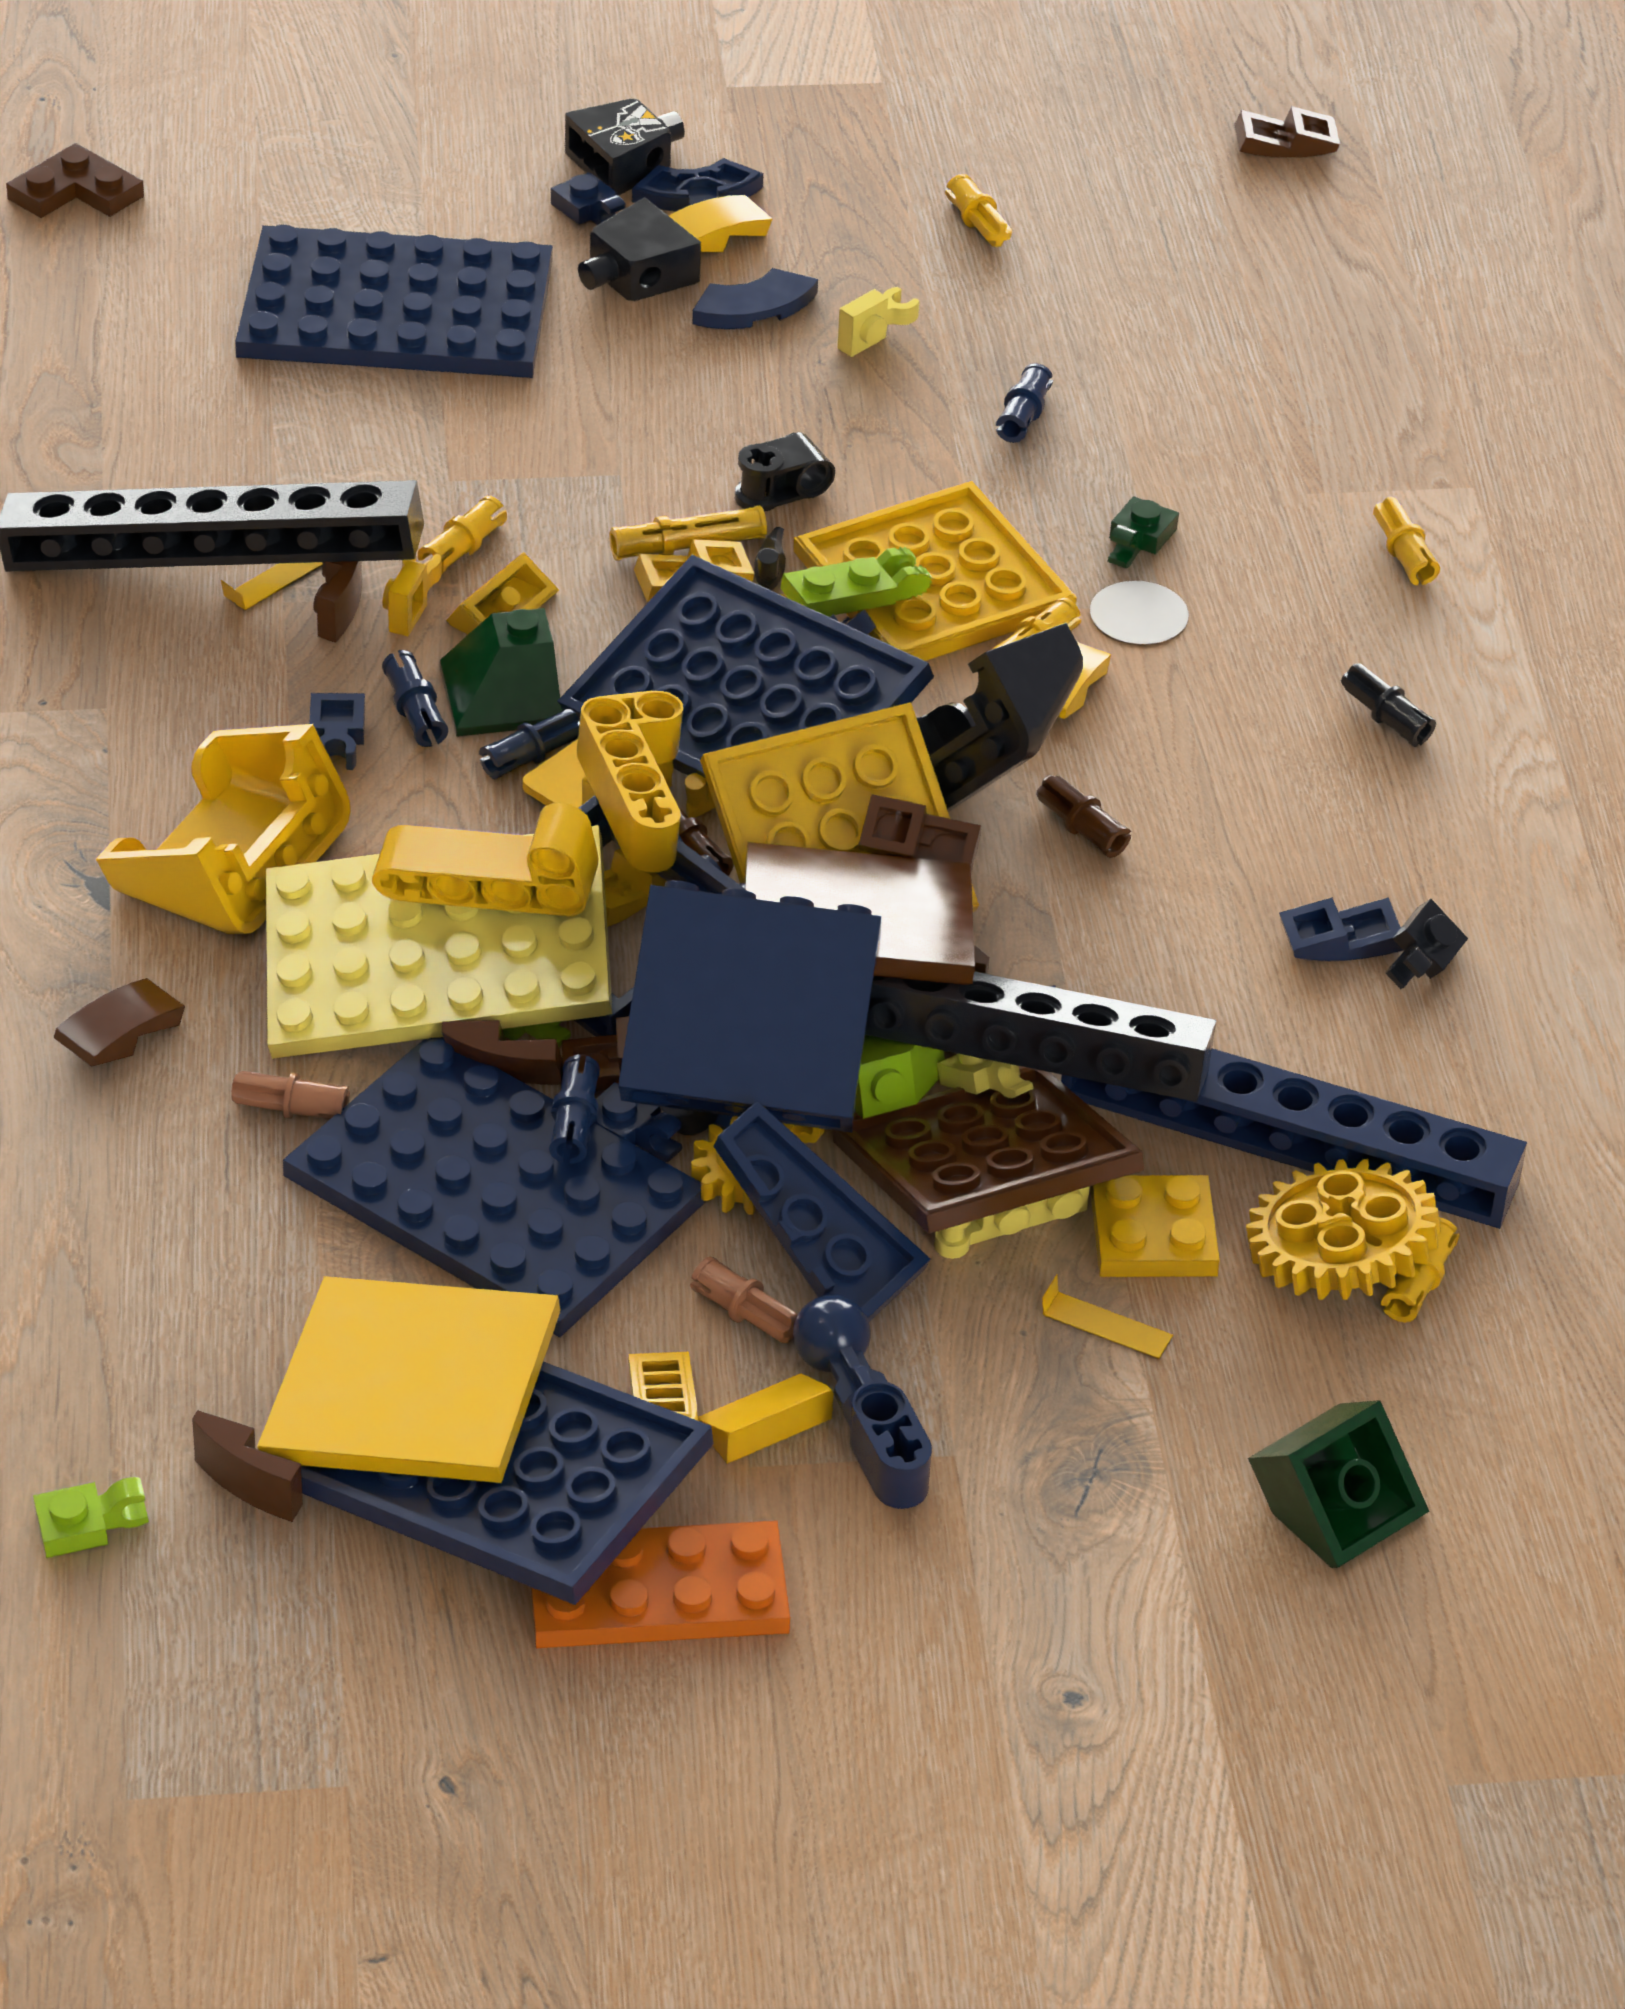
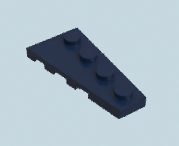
(817, 1216)

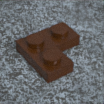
(73, 175)

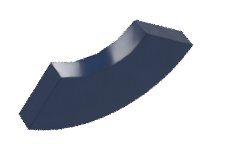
(678, 188)
(737, 306)

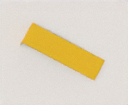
(267, 583)
(1103, 1322)

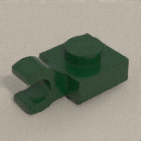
(1140, 527)

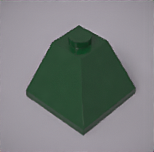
(502, 674)

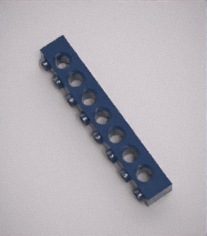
(1319, 1122)

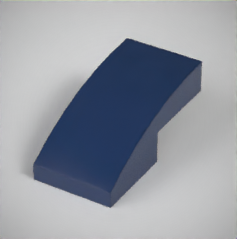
(1356, 933)

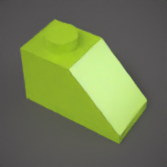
(894, 1075)

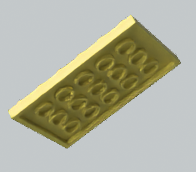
(387, 971)

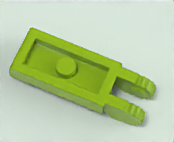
(858, 583)

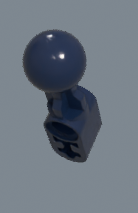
(884, 1429)

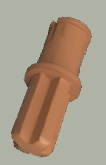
(289, 1094)
(743, 1299)

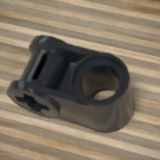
(785, 469)

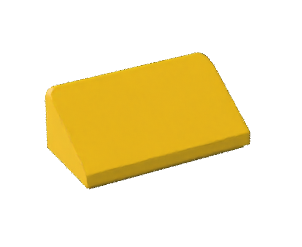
(513, 588)
(769, 1416)

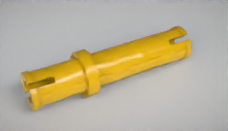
(667, 535)

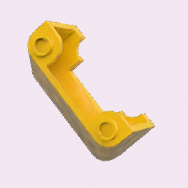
(263, 806)

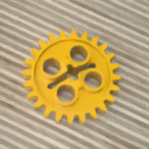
(1343, 1229)

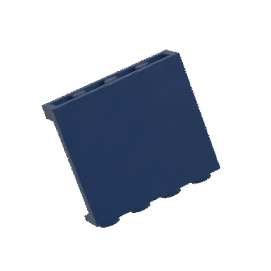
(750, 1005)

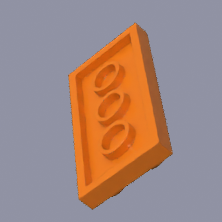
(677, 1588)

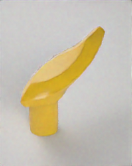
(698, 795)

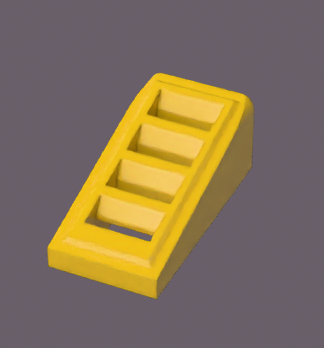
(664, 1368)

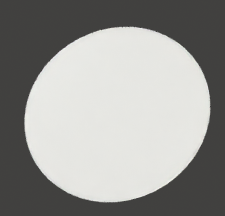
(1139, 612)

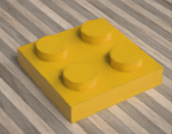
(1155, 1226)

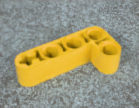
(620, 752)
(493, 870)

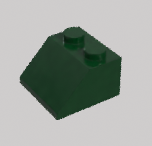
(1340, 1481)

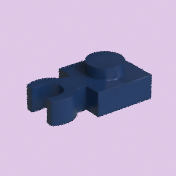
(339, 723)

